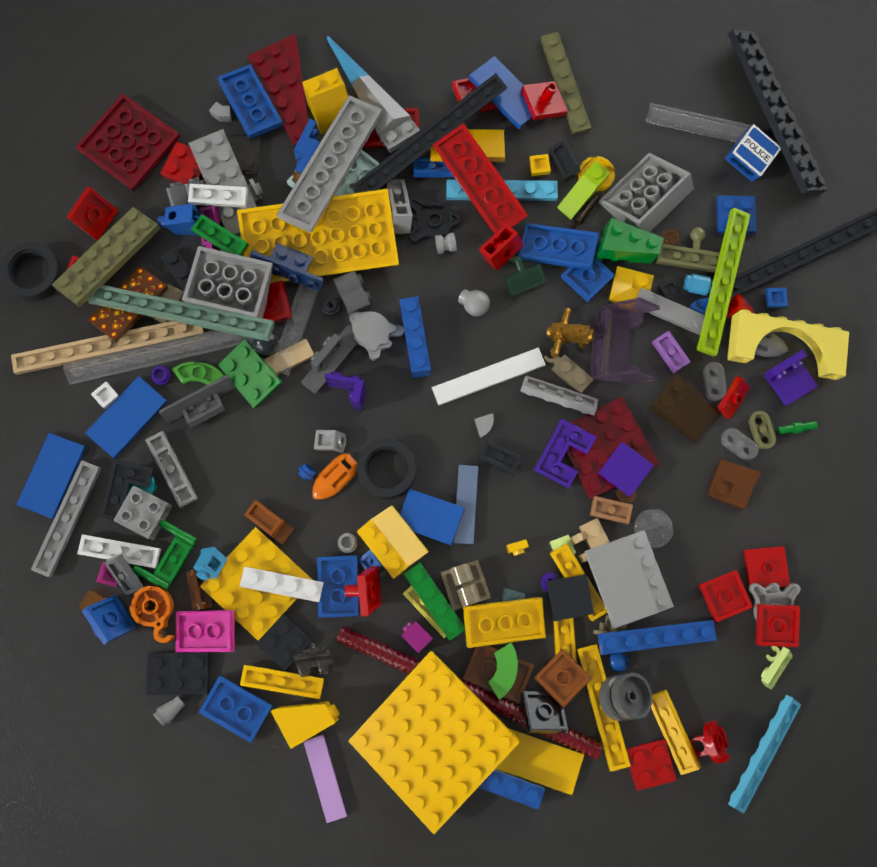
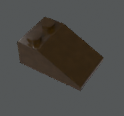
(684, 408)

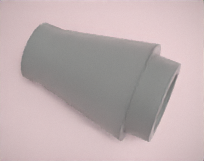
(168, 711)

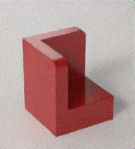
(736, 304)

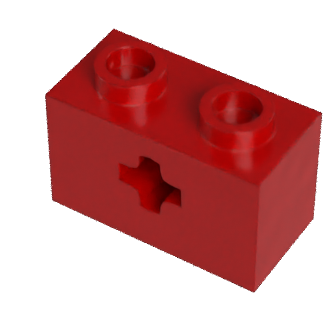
(501, 247)

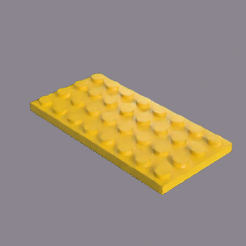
(349, 237)

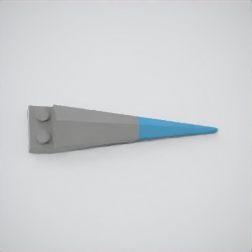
(395, 124)

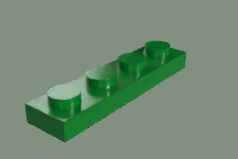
(434, 601)

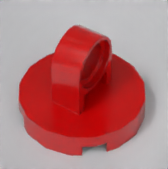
(714, 742)

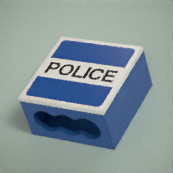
(752, 153)

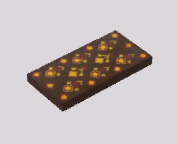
(117, 322)

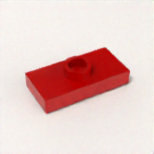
(733, 397)

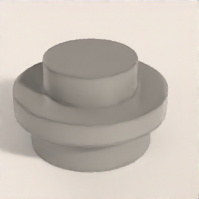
(347, 542)

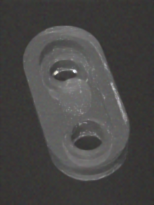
(714, 382)
(739, 442)

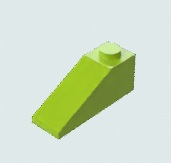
(583, 190)

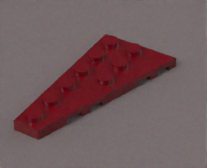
(282, 79)

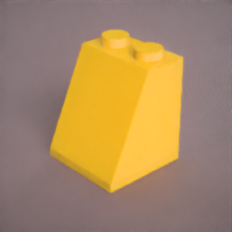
(325, 97)
(304, 720)

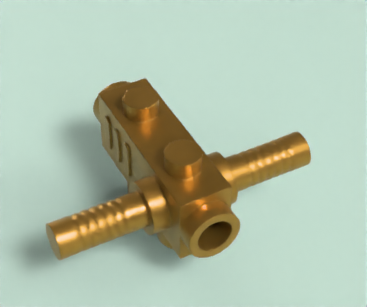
(572, 333)

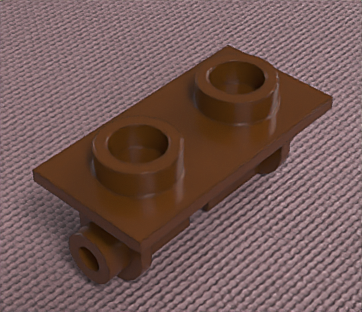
(199, 598)

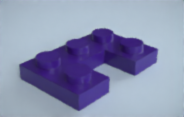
(563, 436)

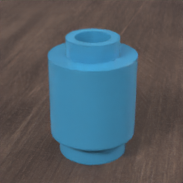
(698, 284)

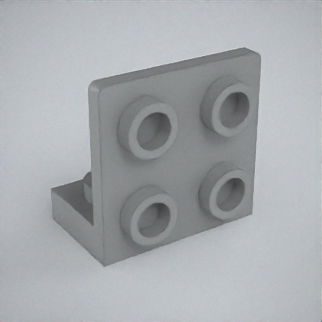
(142, 513)

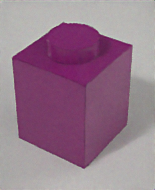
(416, 636)

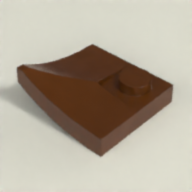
(732, 484)

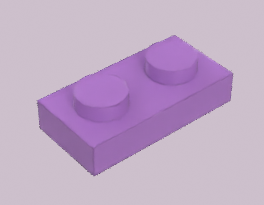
(671, 352)

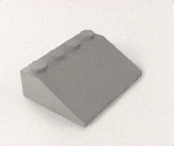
(648, 193)
(228, 282)
(629, 579)

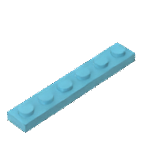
(521, 189)
(765, 753)

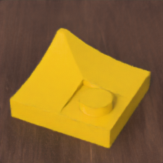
(628, 283)

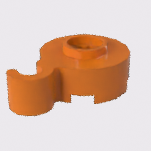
(156, 618)

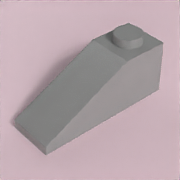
(400, 206)

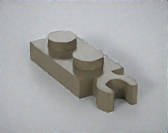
(570, 372)

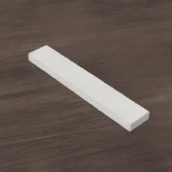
(488, 376)

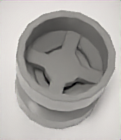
(445, 243)

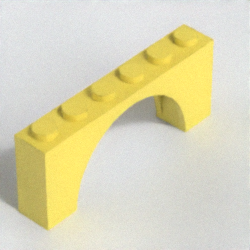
(827, 344)

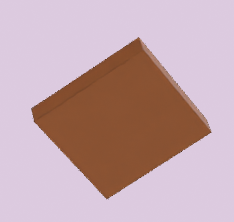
(563, 678)

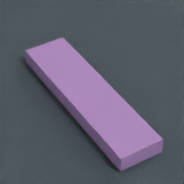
(325, 778)

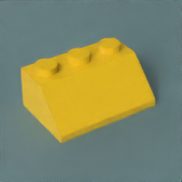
(392, 541)

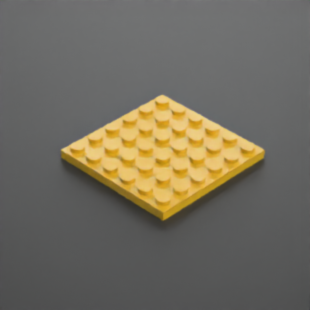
(433, 742)

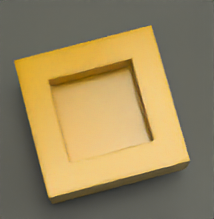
(540, 165)
(517, 548)

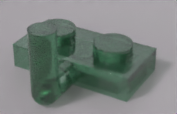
(524, 278)

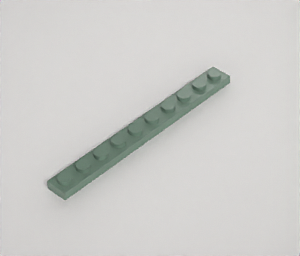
(183, 312)

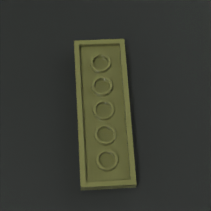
(106, 256)

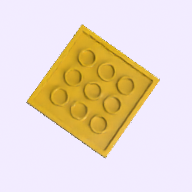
(253, 608)

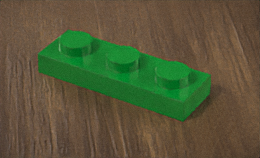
(219, 236)

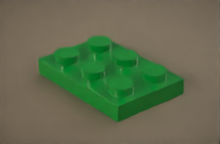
(250, 373)

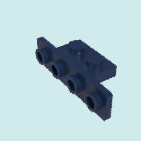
(291, 265)

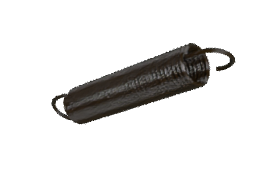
(587, 209)

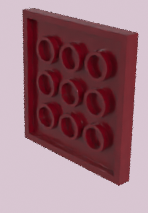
(128, 142)
(611, 425)

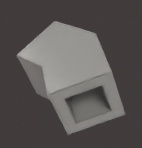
(221, 113)

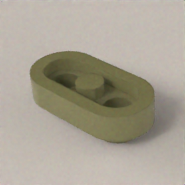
(763, 430)

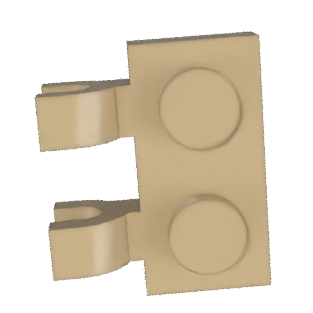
(593, 535)

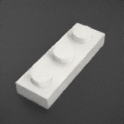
(217, 195)

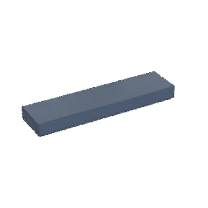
(466, 498)

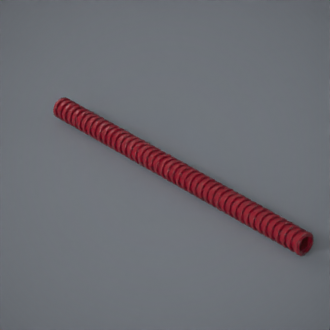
(500, 706)

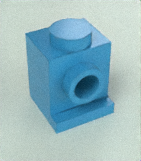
(209, 563)

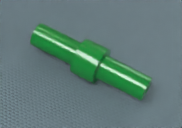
(797, 427)

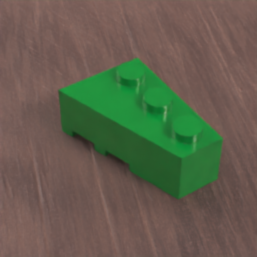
(628, 243)

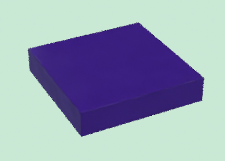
(625, 469)

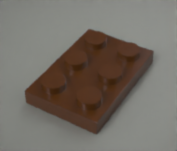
(483, 667)

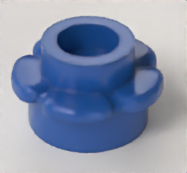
(306, 472)

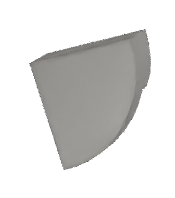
(484, 424)

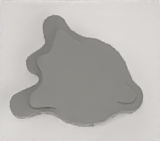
(373, 332)
(772, 595)

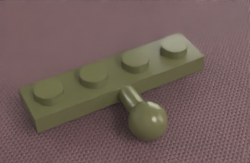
(689, 257)

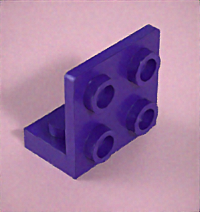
(791, 379)
(352, 383)

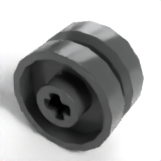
(625, 697)

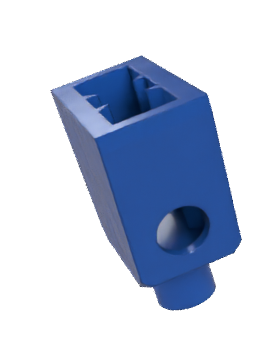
(179, 219)

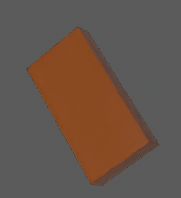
(264, 518)

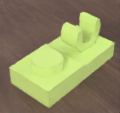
(778, 664)

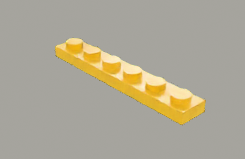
(608, 729)

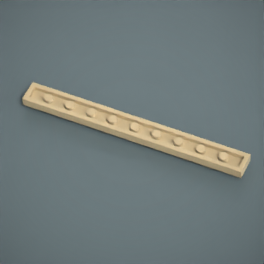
(99, 346)

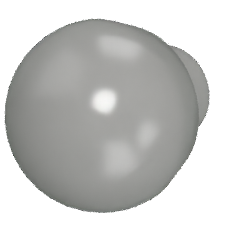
(474, 302)

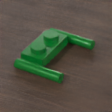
(172, 560)

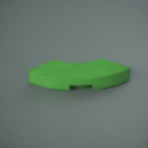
(197, 372)
(505, 671)

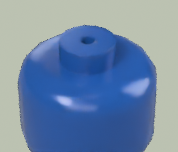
(619, 661)

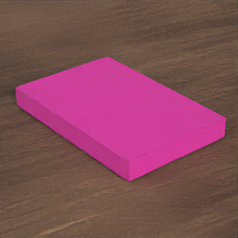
(205, 631)

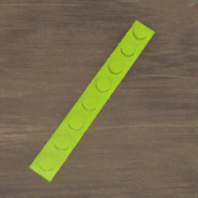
(723, 282)

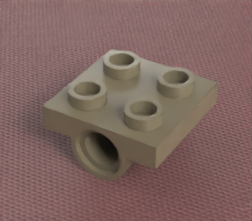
(465, 585)

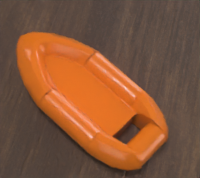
(334, 477)

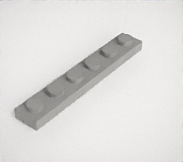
(66, 519)

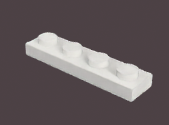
(108, 548)
(281, 584)

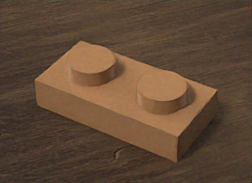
(611, 510)

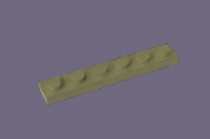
(566, 83)

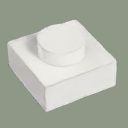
(105, 395)

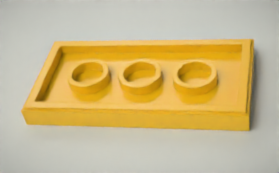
(490, 142)
(504, 622)
(543, 763)

